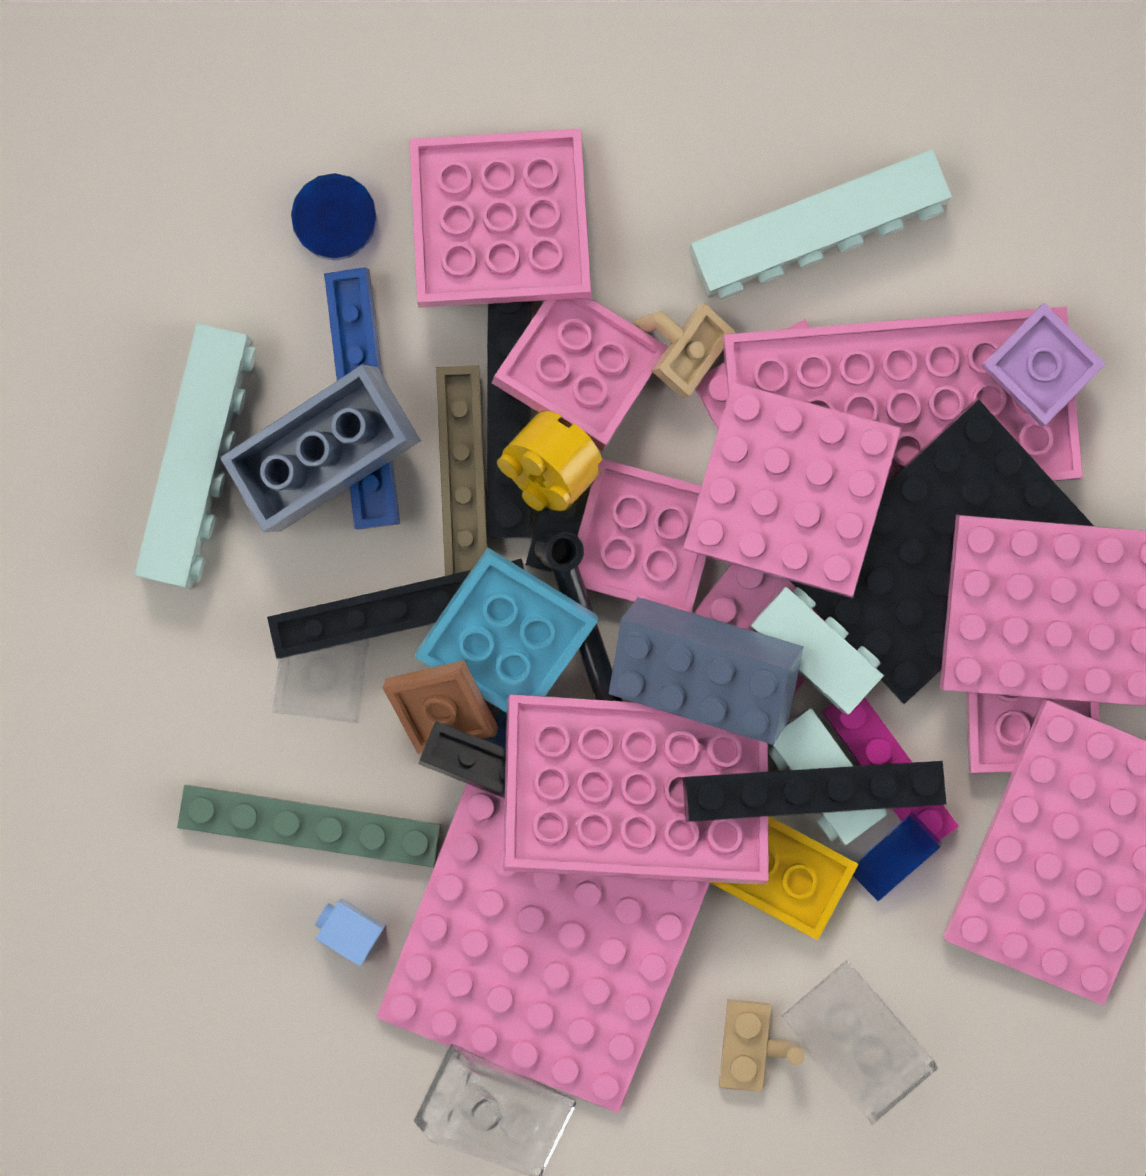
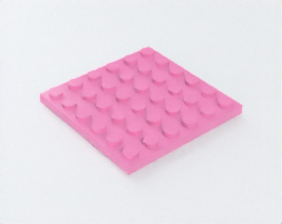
(539, 965)

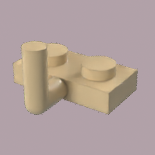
(691, 347)
(748, 1045)

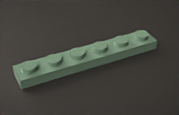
(309, 825)

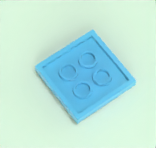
(507, 630)

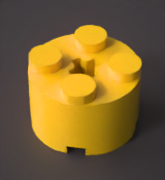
(551, 462)

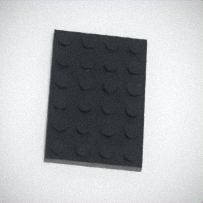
(906, 570)

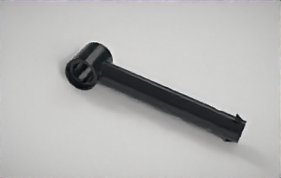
(572, 585)

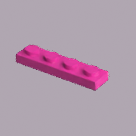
(875, 745)

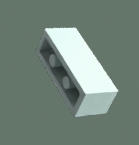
(827, 658)
(810, 746)

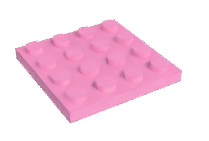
(499, 218)
(792, 489)

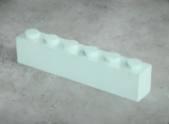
(819, 224)
(192, 456)

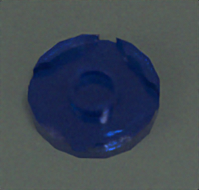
(334, 216)

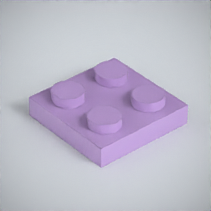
(1043, 365)

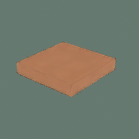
(440, 695)

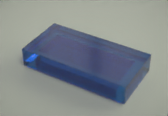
(895, 856)

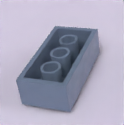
(320, 448)
(705, 670)

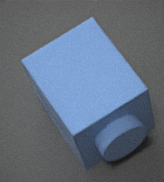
(348, 930)

